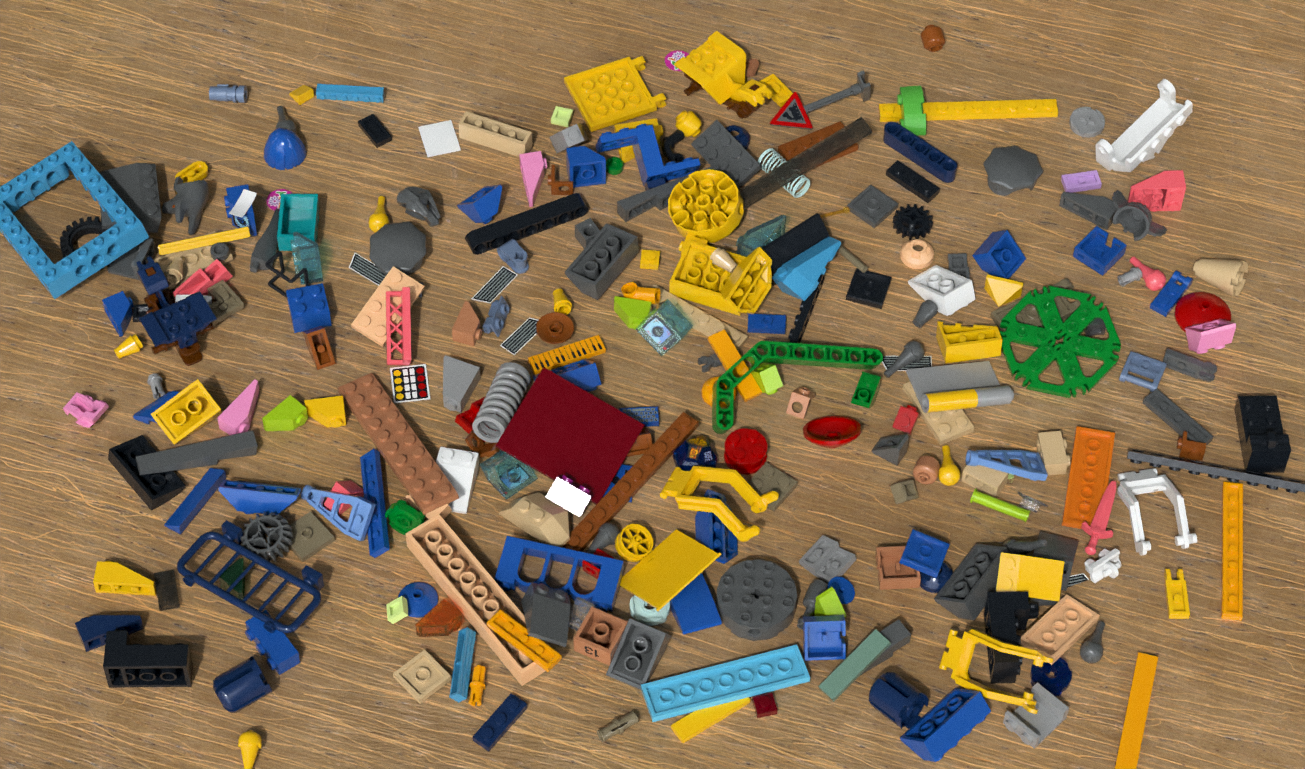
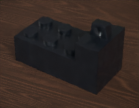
(1261, 434)
(1002, 617)
(145, 664)

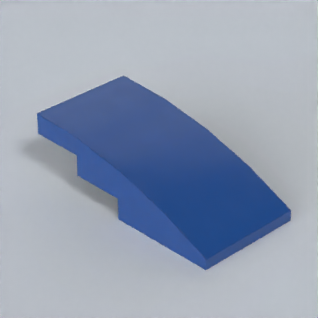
(695, 607)

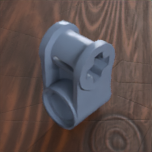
(514, 256)

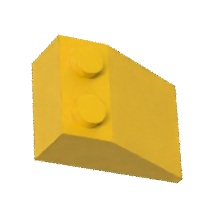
(186, 412)
(1030, 574)

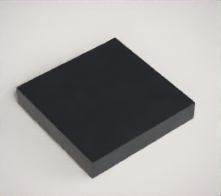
(868, 288)

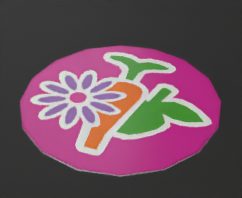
(673, 57)
(274, 198)

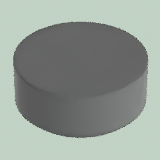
(219, 251)

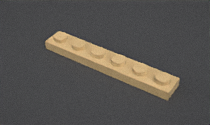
(702, 321)

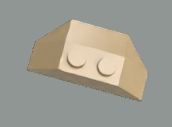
(539, 518)

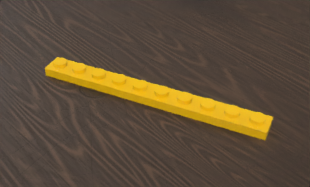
(976, 110)

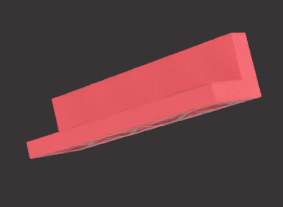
(405, 324)

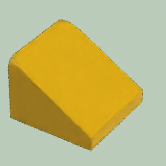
(302, 94)

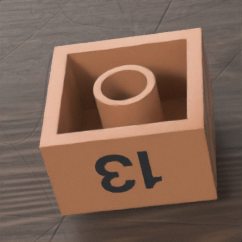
(599, 635)

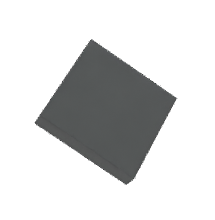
(872, 206)

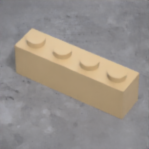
(494, 134)

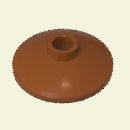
(555, 322)

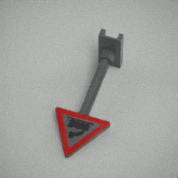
(794, 114)

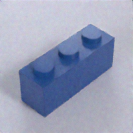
(275, 646)

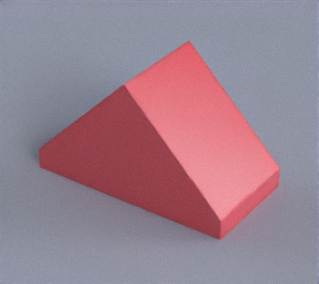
(345, 487)

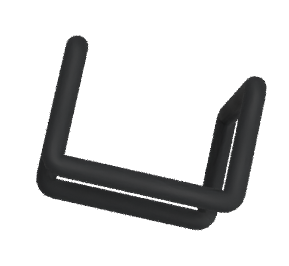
(280, 274)

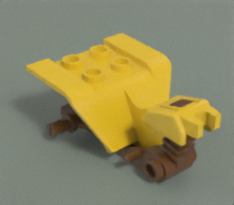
(720, 70)

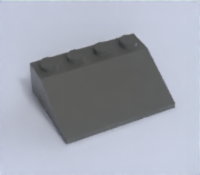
(139, 190)

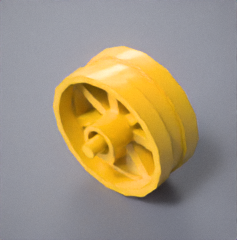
(633, 543)

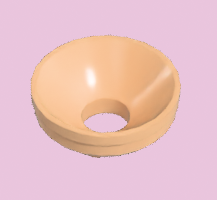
(917, 259)

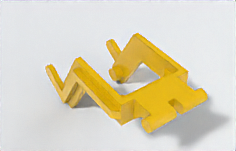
(683, 484)
(960, 656)

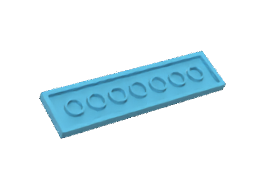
(725, 683)

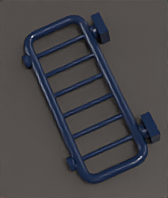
(231, 538)

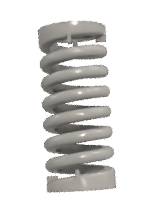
(488, 410)

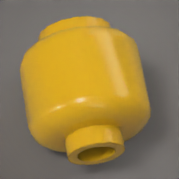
(688, 123)

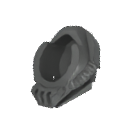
(415, 202)

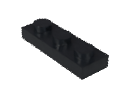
(912, 181)

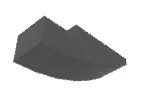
(898, 637)

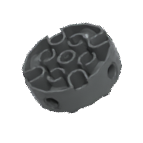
(756, 599)

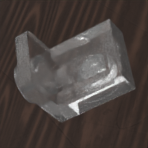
(579, 612)

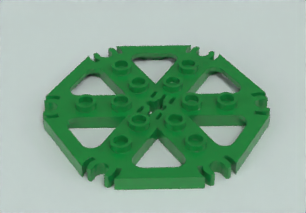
(1064, 353)

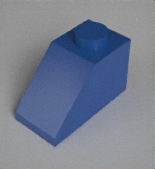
(119, 311)

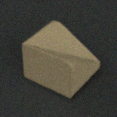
(904, 491)

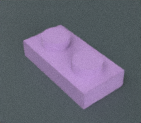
(1081, 181)

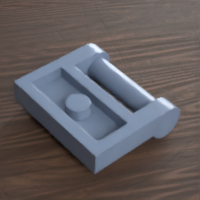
(1145, 367)

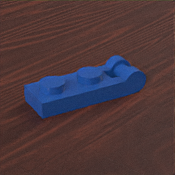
(1171, 293)

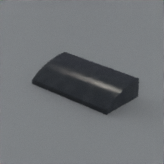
(152, 488)

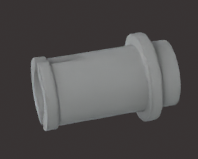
(1130, 276)
(154, 381)

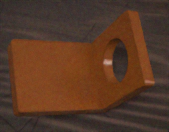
(556, 184)
(483, 449)

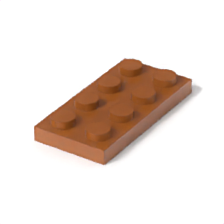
(801, 144)

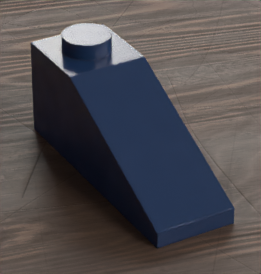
(94, 629)

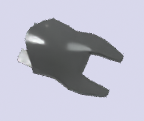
(188, 202)

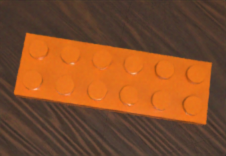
(1087, 475)

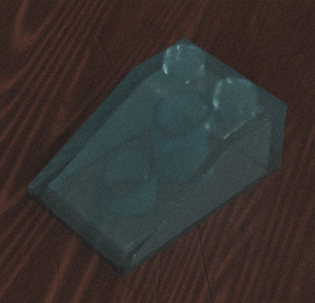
(761, 235)

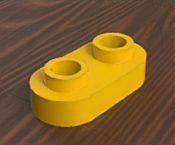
(191, 172)

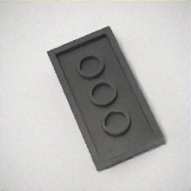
(722, 149)

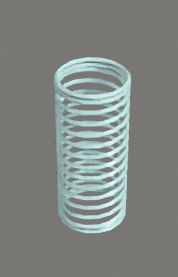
(771, 160)

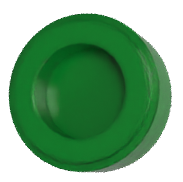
(614, 165)

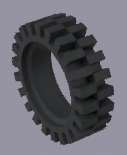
(73, 233)

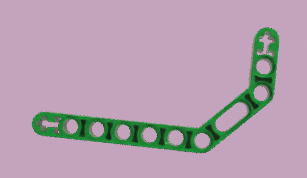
(788, 357)

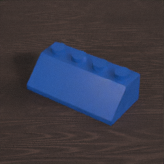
(946, 724)

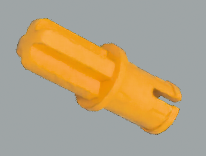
(477, 685)

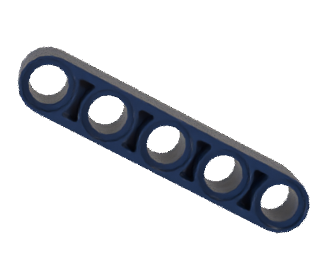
(920, 152)

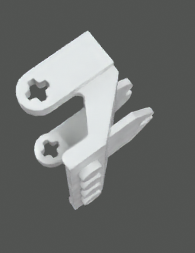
(1146, 134)

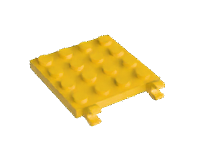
(612, 93)

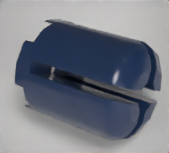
(241, 686)
(897, 699)

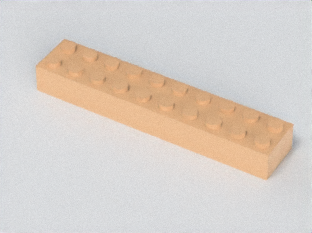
(470, 590)

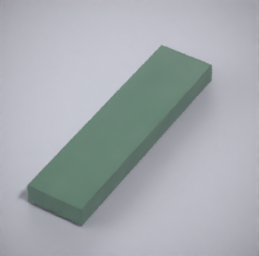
(854, 665)

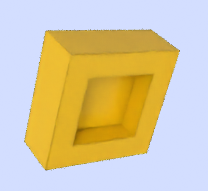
(650, 259)

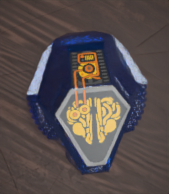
(694, 452)

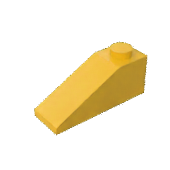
(118, 579)

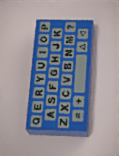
(645, 415)

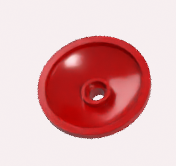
(1191, 310)
(832, 431)

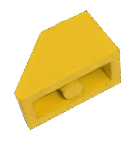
(327, 411)

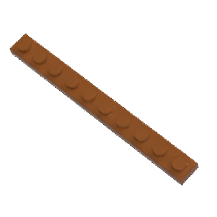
(631, 482)

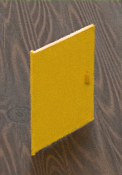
(668, 569)

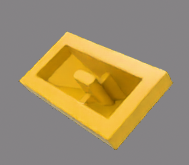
(1002, 289)

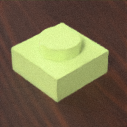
(562, 116)
(397, 609)

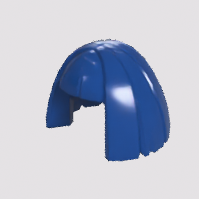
(284, 149)

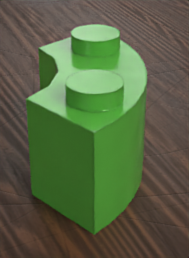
(911, 106)

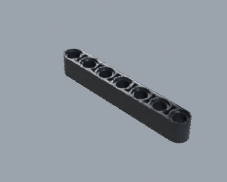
(526, 223)

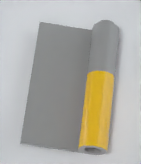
(958, 387)

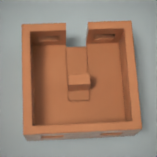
(892, 573)

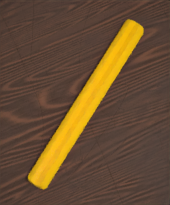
(202, 241)

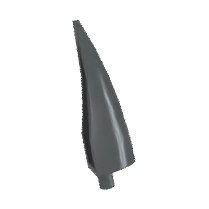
(266, 246)

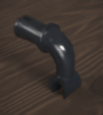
(669, 144)

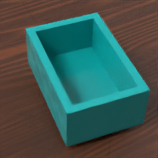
(297, 214)

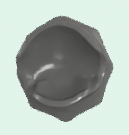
(1011, 170)
(398, 246)

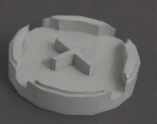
(1087, 122)

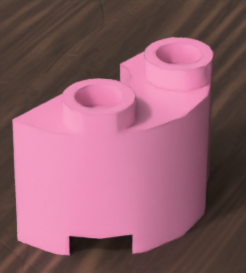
(85, 409)

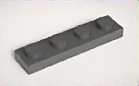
(1176, 418)

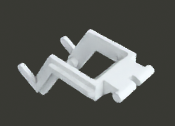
(1147, 482)

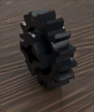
(912, 222)

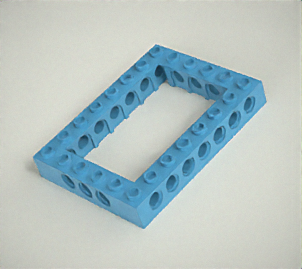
(90, 257)

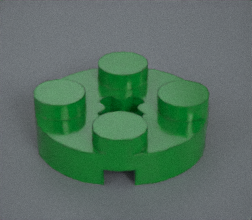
(404, 517)

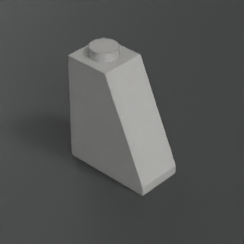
(569, 137)
(458, 383)

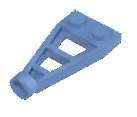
(1031, 462)
(359, 517)

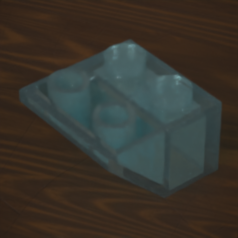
(307, 257)

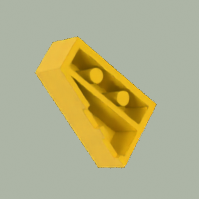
(968, 343)

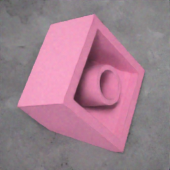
(1210, 335)

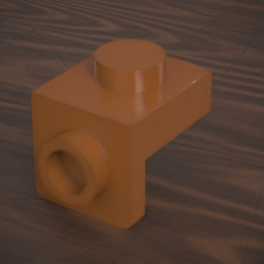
(1190, 449)

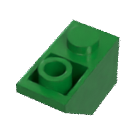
(866, 390)

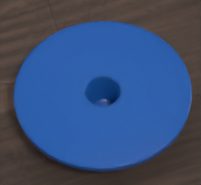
(843, 588)

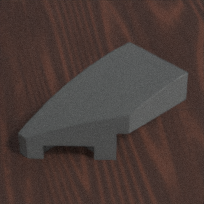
(958, 264)

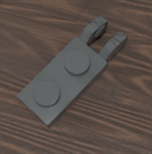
(1189, 365)

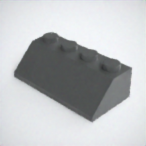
(602, 260)
(968, 585)

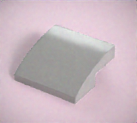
(827, 559)

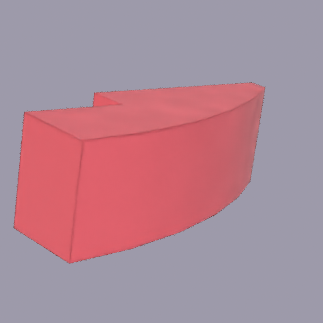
(204, 279)

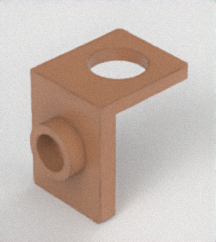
(803, 396)

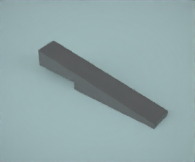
(644, 201)
(198, 454)

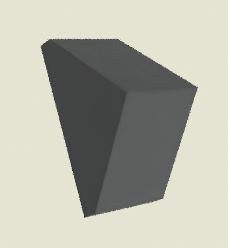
(892, 448)

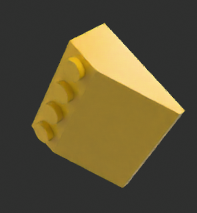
(700, 279)

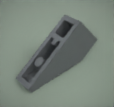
(1090, 207)

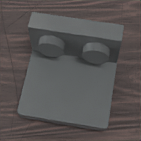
(126, 264)

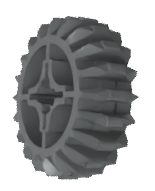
(277, 538)

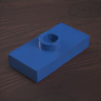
(766, 323)

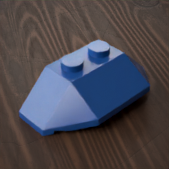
(258, 497)
(713, 533)

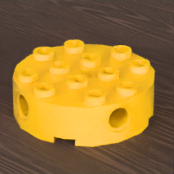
(706, 205)

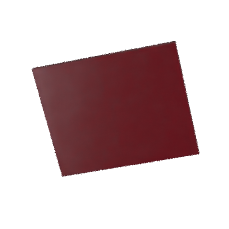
(569, 434)

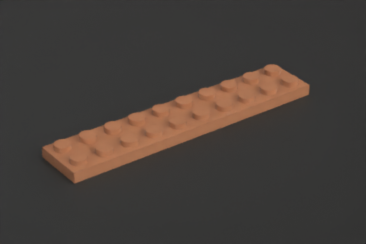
(398, 443)

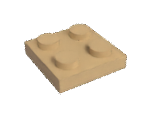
(422, 676)

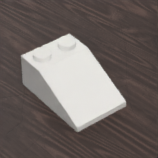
(944, 289)
(461, 470)

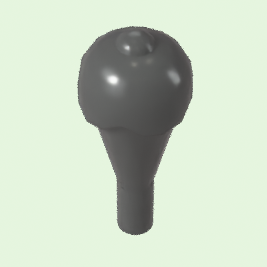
(283, 121)
(912, 352)
(605, 536)
(1023, 547)
(1092, 649)

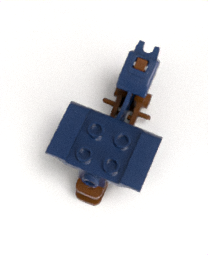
(171, 321)

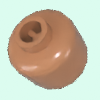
(926, 470)

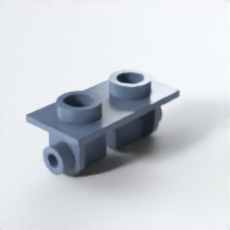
(499, 311)

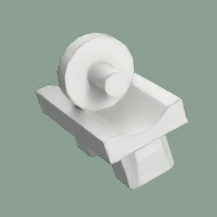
(1106, 565)

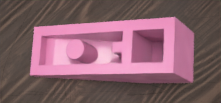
(532, 170)
(239, 413)

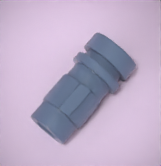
(223, 92)

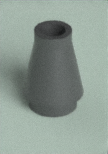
(925, 313)

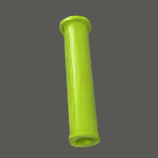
(1000, 505)

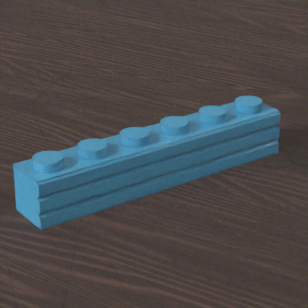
(350, 93)
(462, 664)

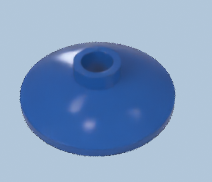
(422, 605)

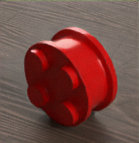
(745, 451)

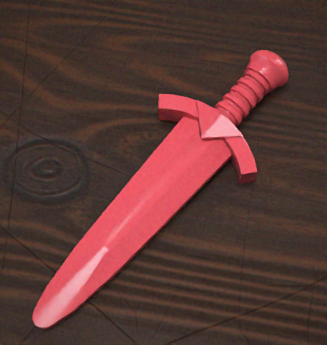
(1098, 527)

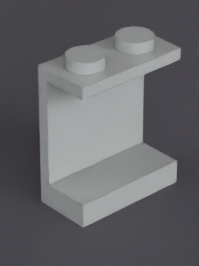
(1036, 727)

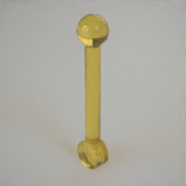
(846, 210)

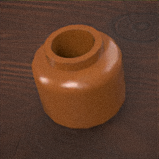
(933, 38)

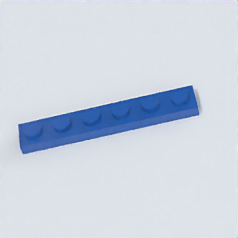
(374, 492)

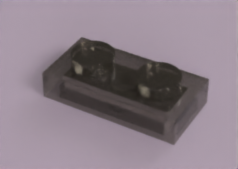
(166, 590)

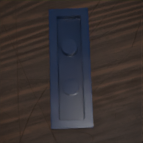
(499, 722)

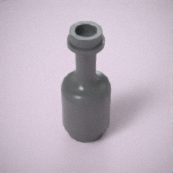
(809, 600)

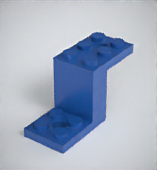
(646, 153)

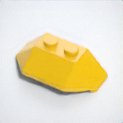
(749, 283)

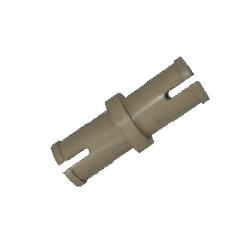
(626, 721)

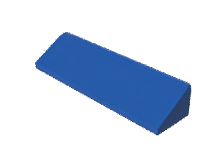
(195, 500)

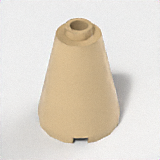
(1222, 274)

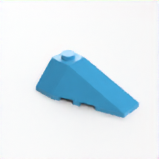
(800, 274)

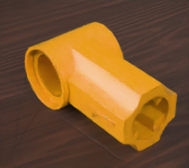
(632, 291)

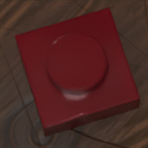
(764, 705)

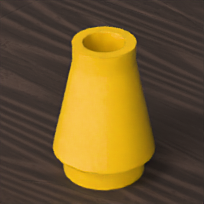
(561, 302)
(128, 346)

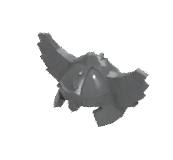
(1135, 218)

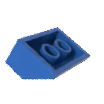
(580, 373)

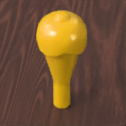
(379, 217)
(948, 472)
(249, 744)

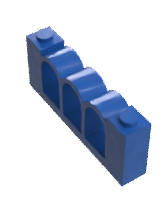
(514, 554)

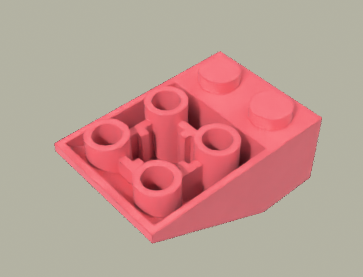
(1160, 191)

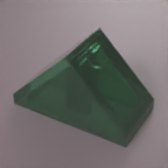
(231, 575)

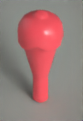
(1153, 278)

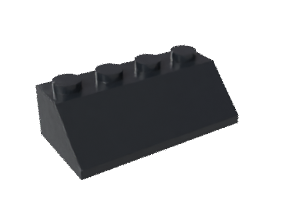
(795, 242)

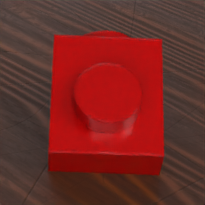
(906, 419)

